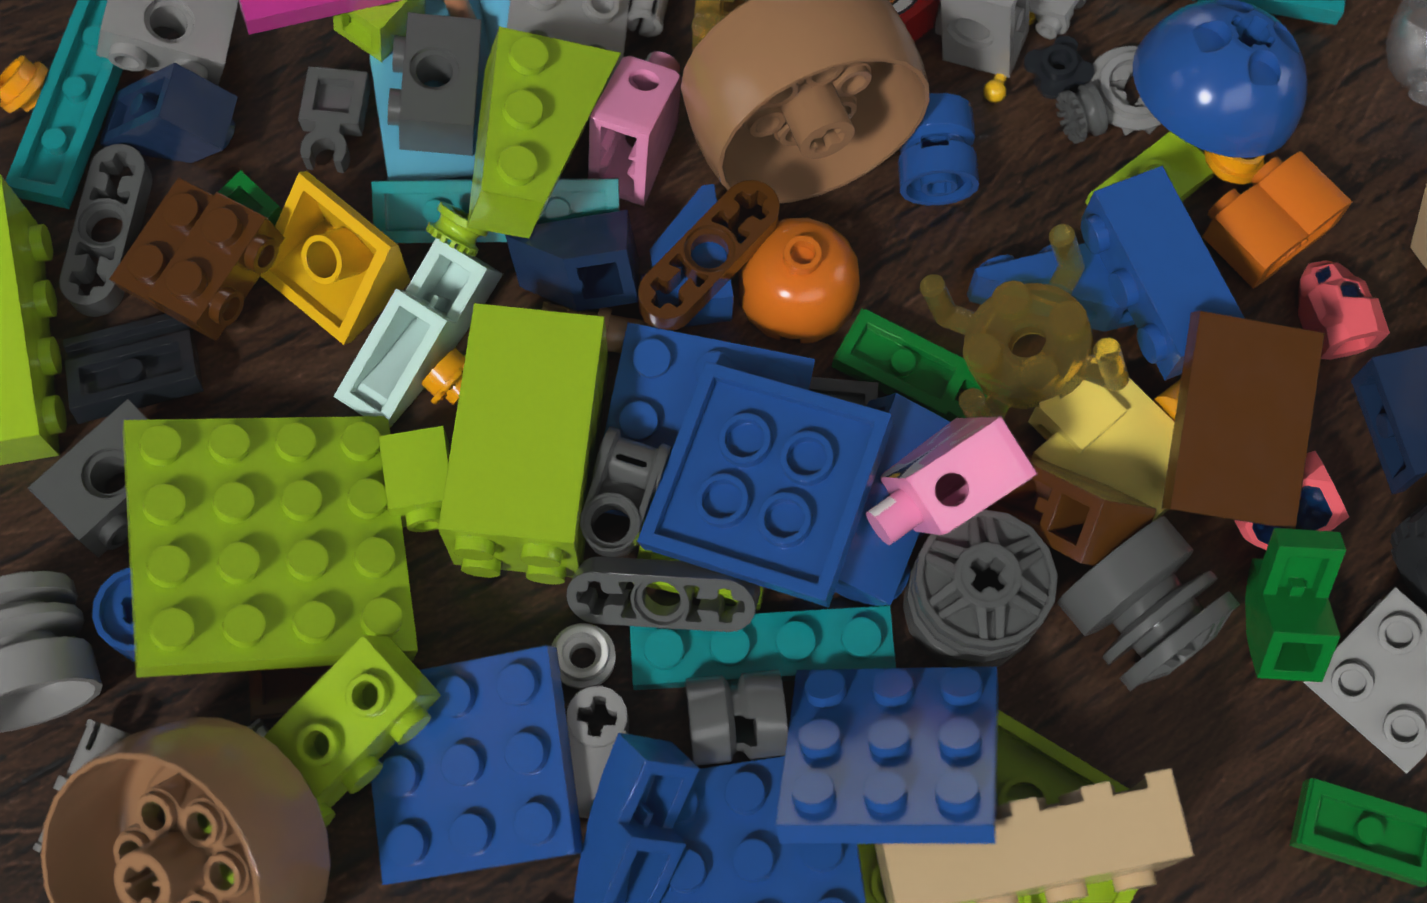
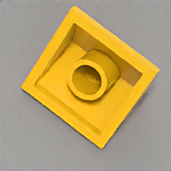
(334, 260)

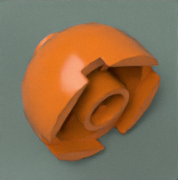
(800, 281)

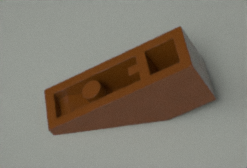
(1075, 512)

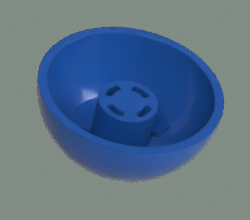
(1223, 77)

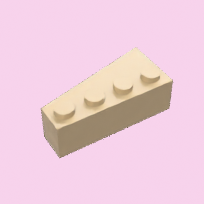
(1049, 848)

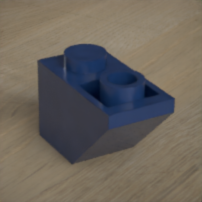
(580, 261)

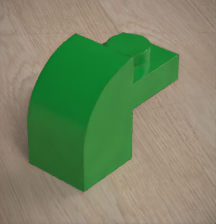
(1288, 605)

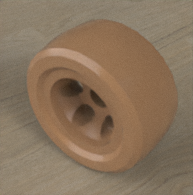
(804, 93)
(110, 838)

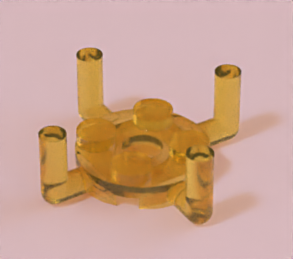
(1024, 310)

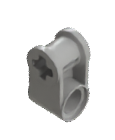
(592, 752)

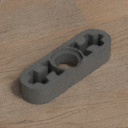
(100, 203)
(643, 611)

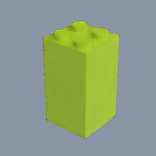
(524, 442)

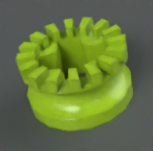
(453, 226)

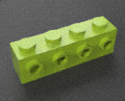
(350, 722)

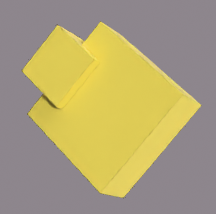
(1108, 438)

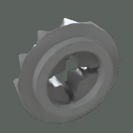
(1110, 76)

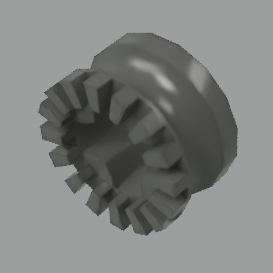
(1082, 113)

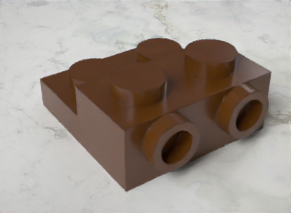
(199, 258)

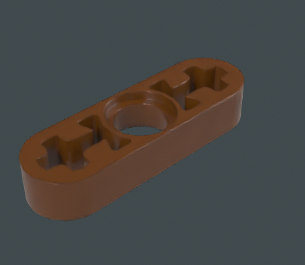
(751, 235)

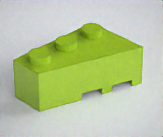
(529, 123)

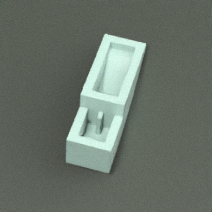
(416, 332)

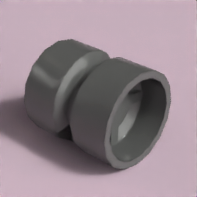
(711, 713)

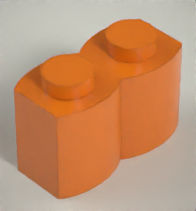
(1275, 217)

